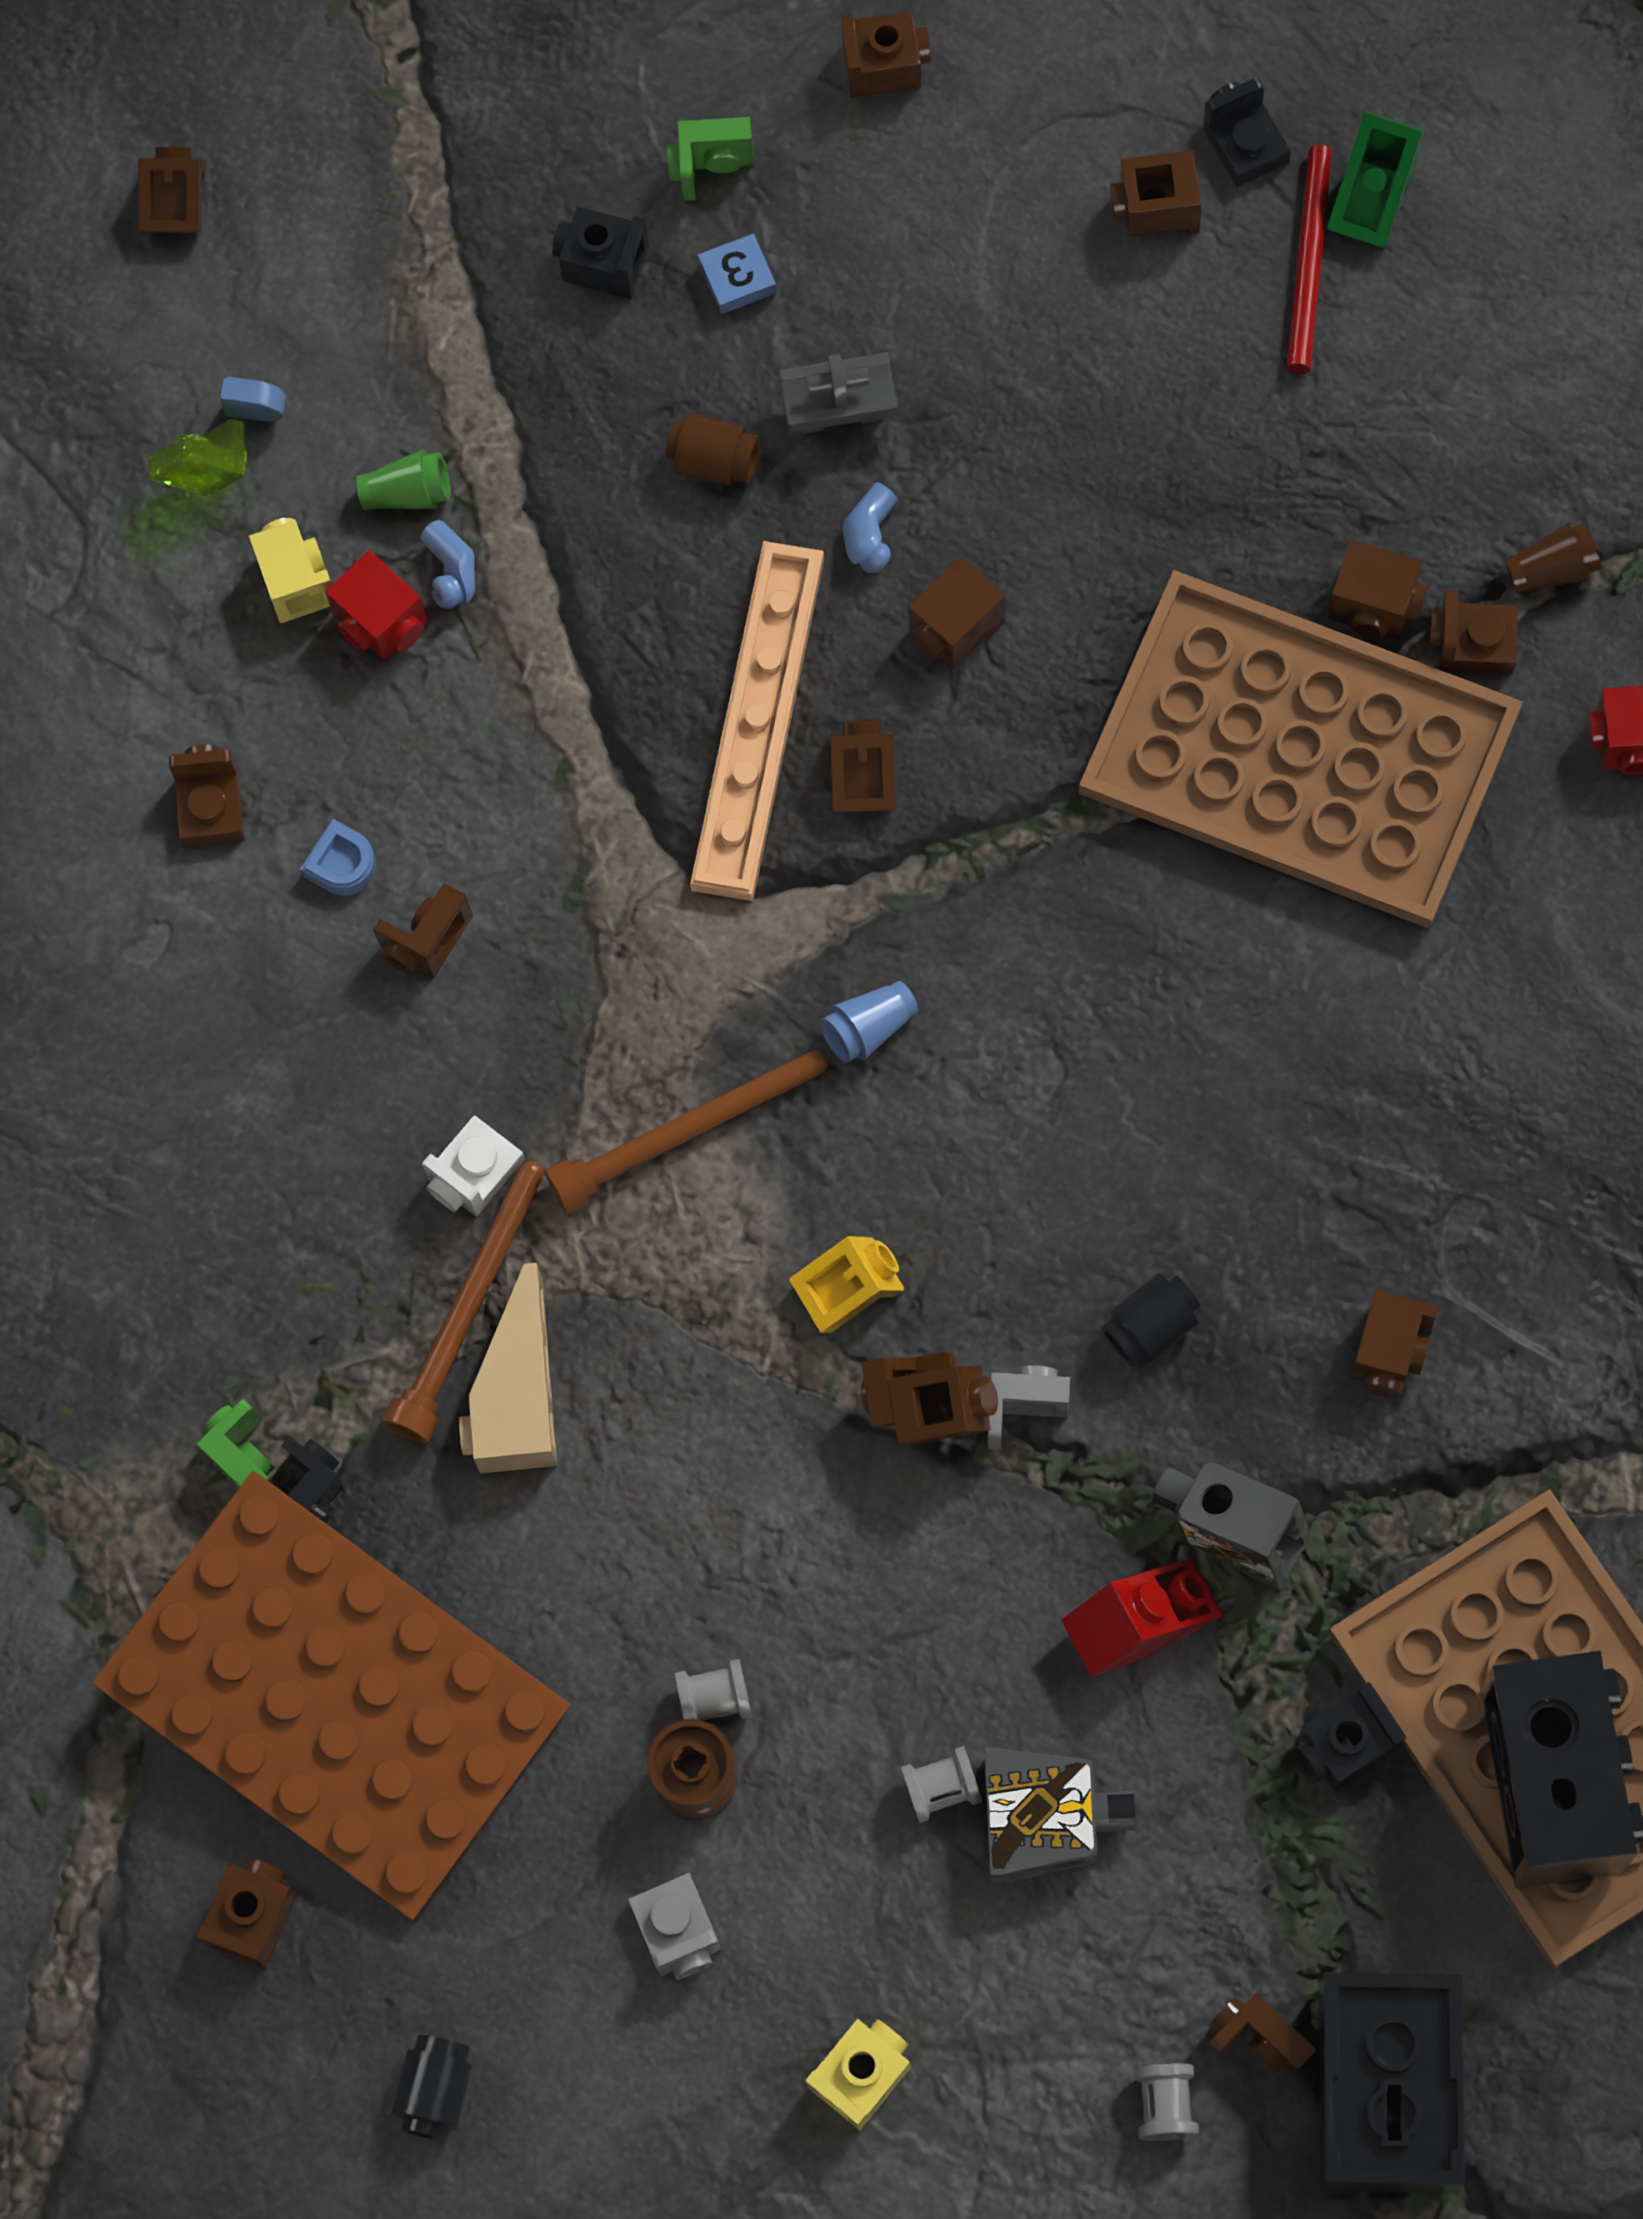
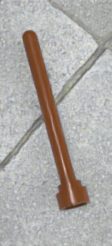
(578, 1180)
(414, 1412)

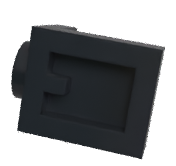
(1244, 131)

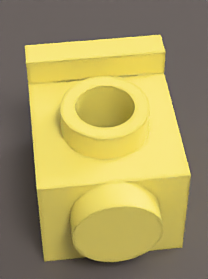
(291, 569)
(855, 2097)

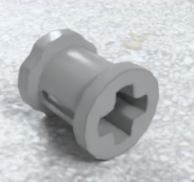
(714, 1693)
(941, 1784)
(1166, 2102)

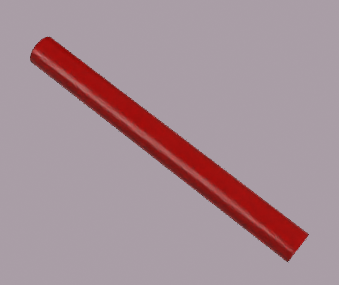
(1309, 259)

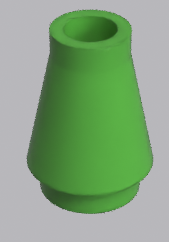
(408, 483)

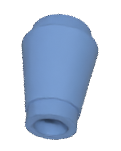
(867, 1021)

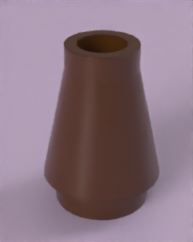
(1555, 560)

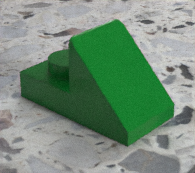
(1376, 179)

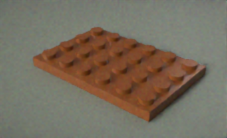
(331, 1695)

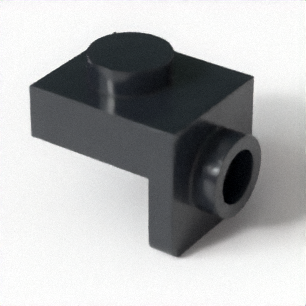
(320, 1481)

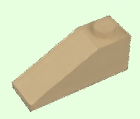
(512, 1393)

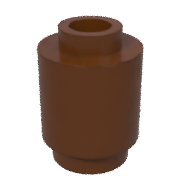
(713, 450)

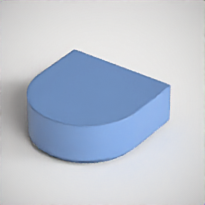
(252, 399)
(340, 861)

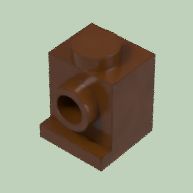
(883, 53)
(1158, 193)
(1392, 1343)
(942, 1404)
(256, 1935)

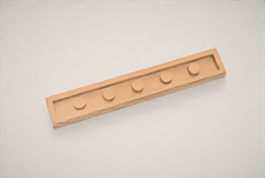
(757, 721)

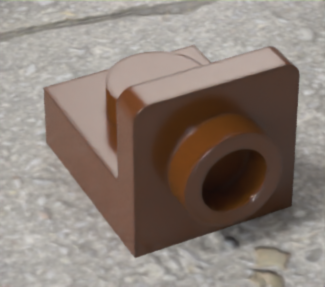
(170, 191)
(1474, 635)
(862, 767)
(207, 796)
(435, 932)
(1274, 2038)

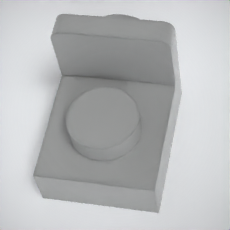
(676, 1927)

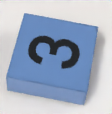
(737, 274)

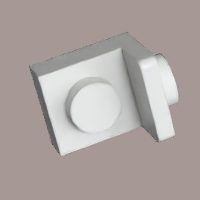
(472, 1168)

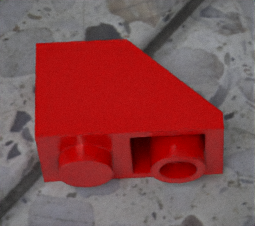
(1140, 1616)

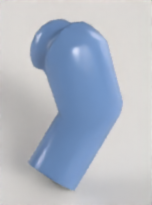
(862, 529)
(457, 557)

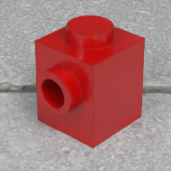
(376, 608)
(1618, 729)

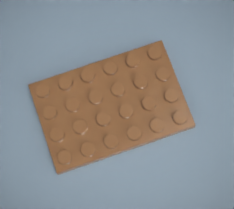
(1301, 748)
(1427, 1648)

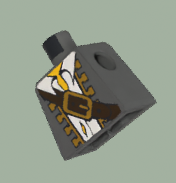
(1237, 1521)
(1047, 1813)

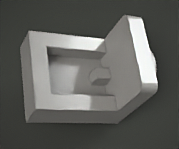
(1031, 1393)

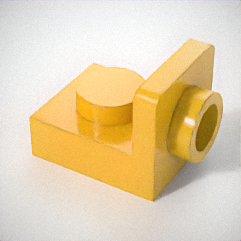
(847, 1281)

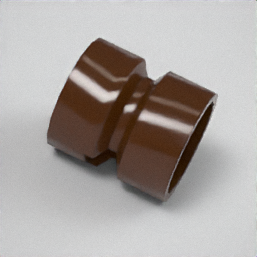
(692, 1769)

